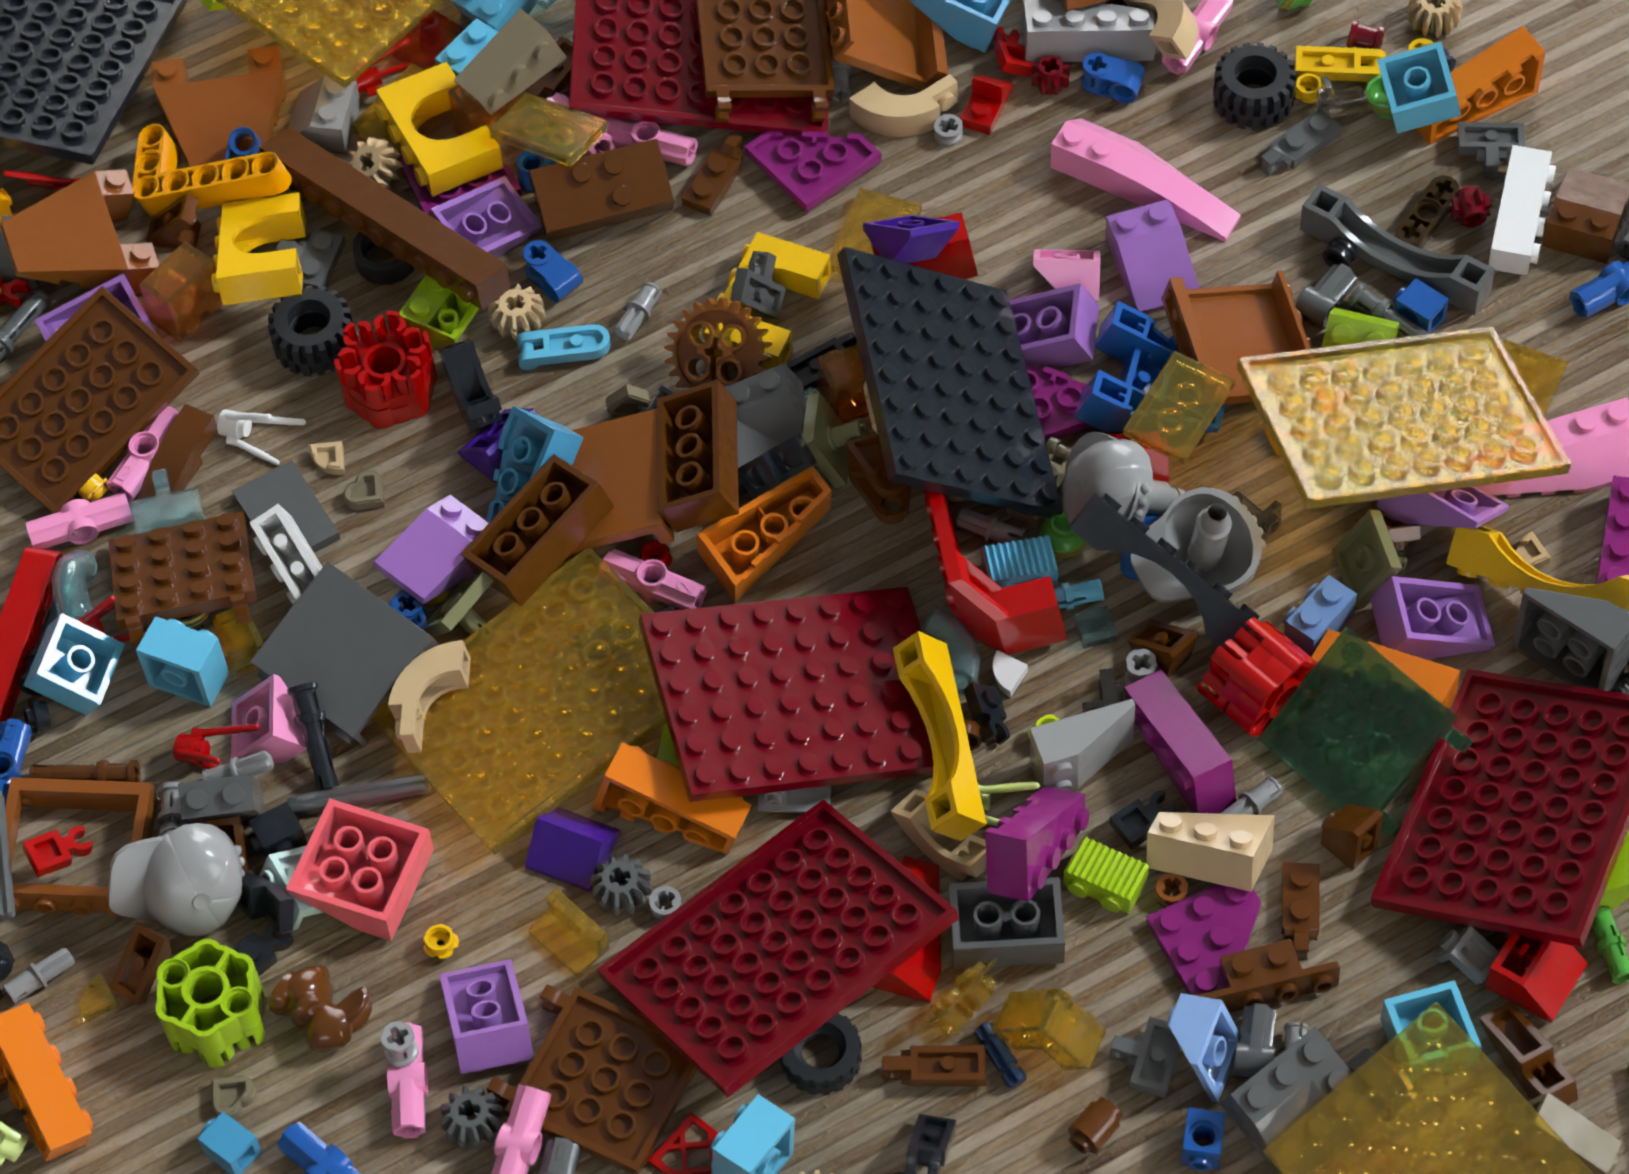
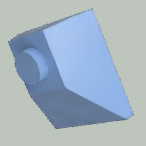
(1206, 1038)

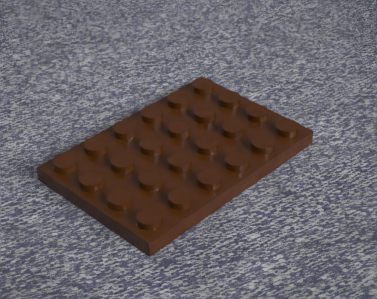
(85, 399)

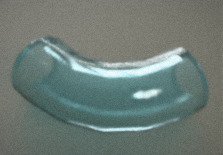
(70, 584)
(960, 644)

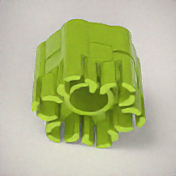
(214, 1026)

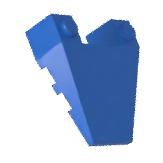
(1133, 339)

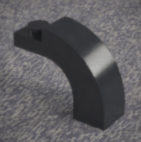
(469, 384)

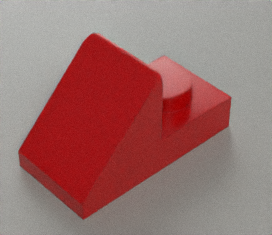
(985, 103)

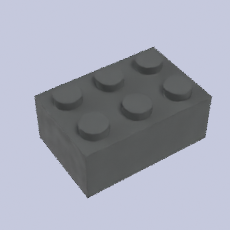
(1007, 927)

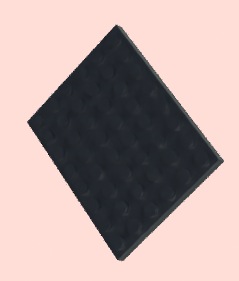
(74, 69)
(948, 385)

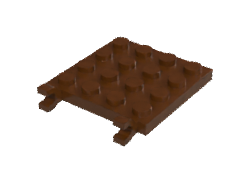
(765, 52)
(182, 572)
(607, 1079)

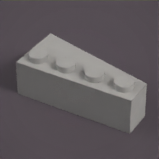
(1078, 32)

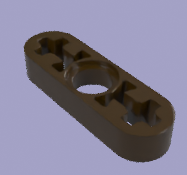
(1428, 201)

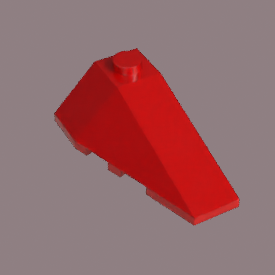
(919, 973)

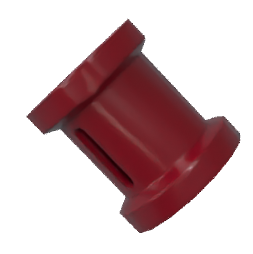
(1365, 36)

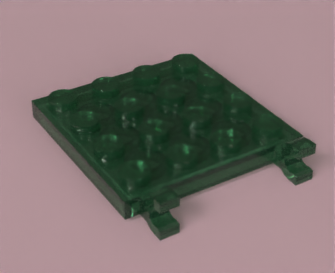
(1360, 727)

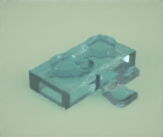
(166, 508)

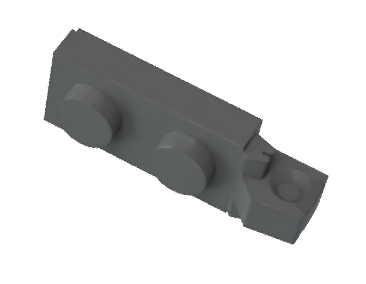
(1300, 142)

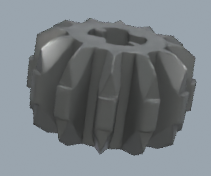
(612, 895)
(475, 1130)

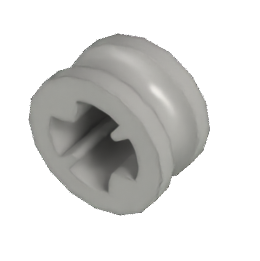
(942, 124)
(659, 894)

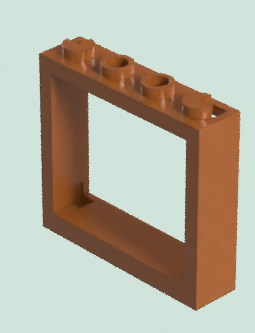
(75, 795)

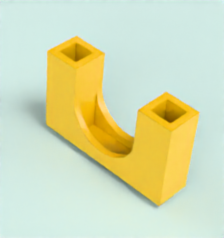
(436, 163)
(247, 225)
(797, 270)

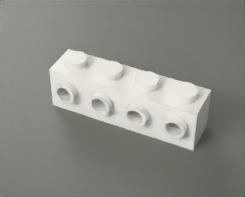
(1520, 210)
(288, 550)

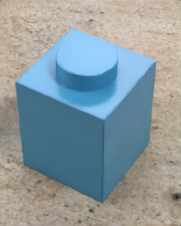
(229, 1144)

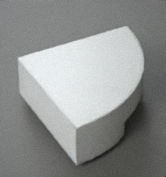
(1008, 672)

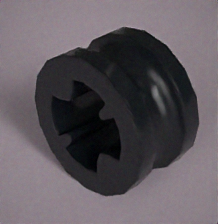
(1339, 252)

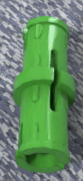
(1611, 945)

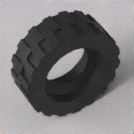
(837, 1074)

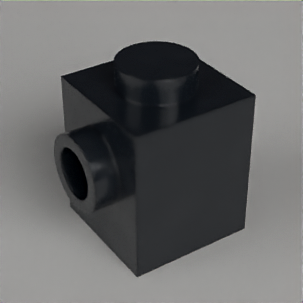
(276, 831)

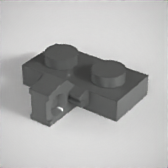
(1489, 142)
(317, 256)
(755, 286)
(1149, 1056)

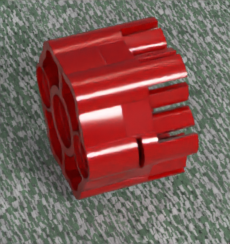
(386, 372)
(1262, 680)

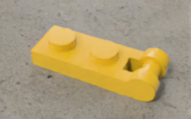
(1338, 62)

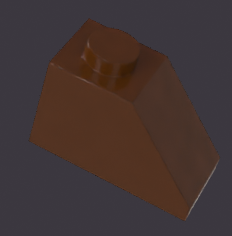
(1352, 833)

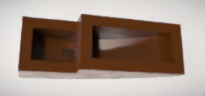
(181, 450)
(1528, 1054)

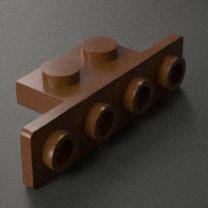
(1269, 976)

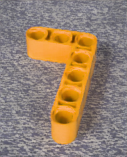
(160, 183)

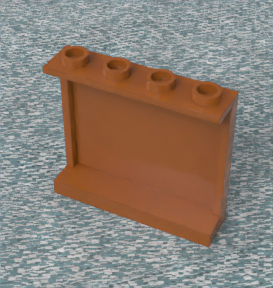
(888, 40)
(1234, 323)
(624, 462)

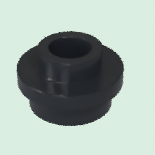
(37, 716)

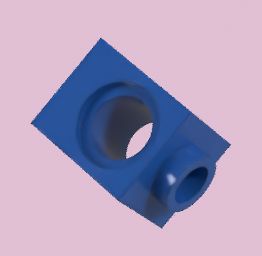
(1421, 305)
(1206, 1125)

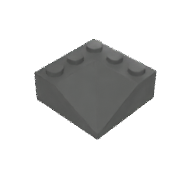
(768, 412)
(1574, 637)
(1286, 1090)

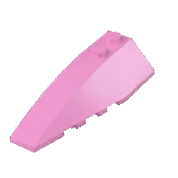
(1137, 176)
(1595, 445)

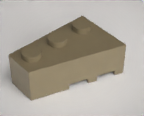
(510, 63)

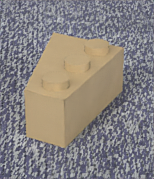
(1211, 846)

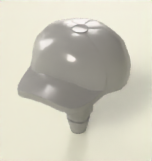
(1116, 468)
(1212, 533)
(181, 878)

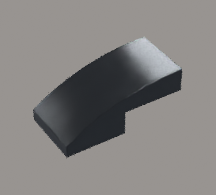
(776, 465)
(267, 900)

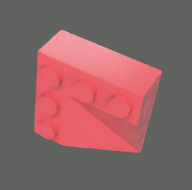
(362, 868)

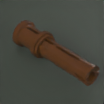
(100, 772)

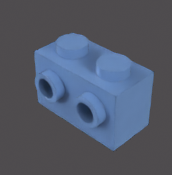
(1324, 608)

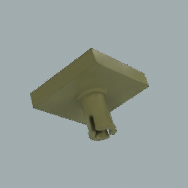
(827, 438)
(1368, 557)
(458, 609)

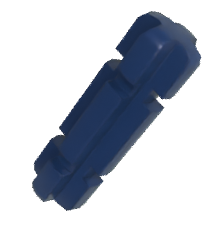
(1000, 1055)

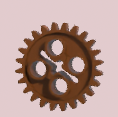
(690, 349)

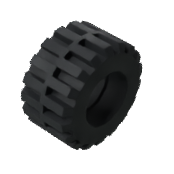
(1254, 66)
(299, 312)

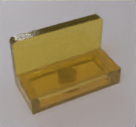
(239, 641)
(569, 934)

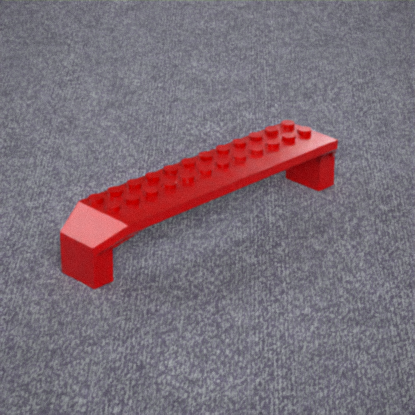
(999, 617)

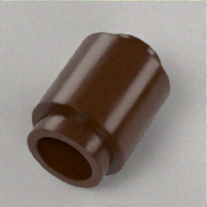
(1095, 1126)

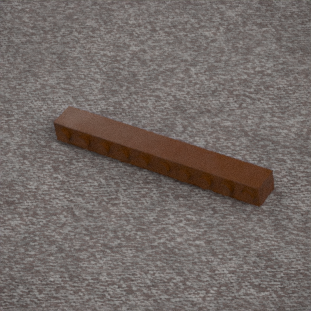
(390, 220)

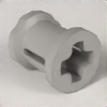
(1139, 665)
(170, 804)
(406, 1037)

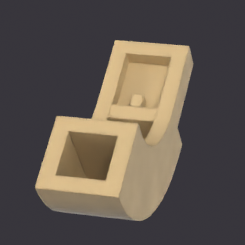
(1174, 27)
(902, 114)
(421, 683)
(951, 855)

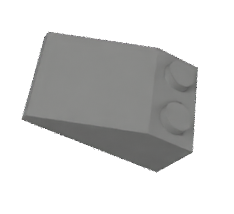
(1078, 746)

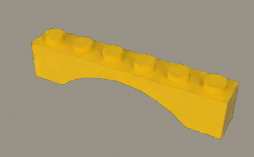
(1491, 556)
(954, 794)

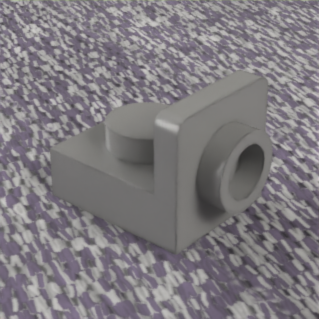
(1468, 953)

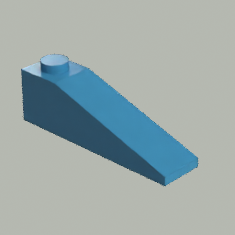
(966, 20)
(526, 447)

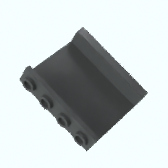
(347, 645)

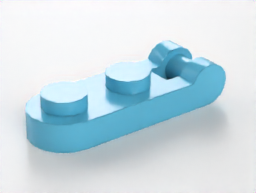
(562, 345)

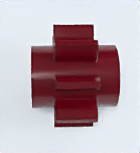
(1050, 75)
(1470, 206)

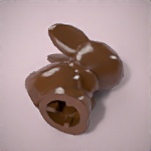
(309, 1001)

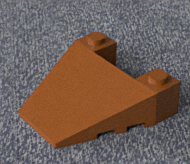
(209, 110)
(74, 235)

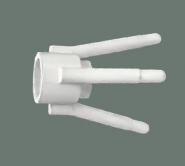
(239, 425)

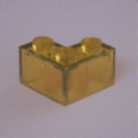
(1050, 1023)

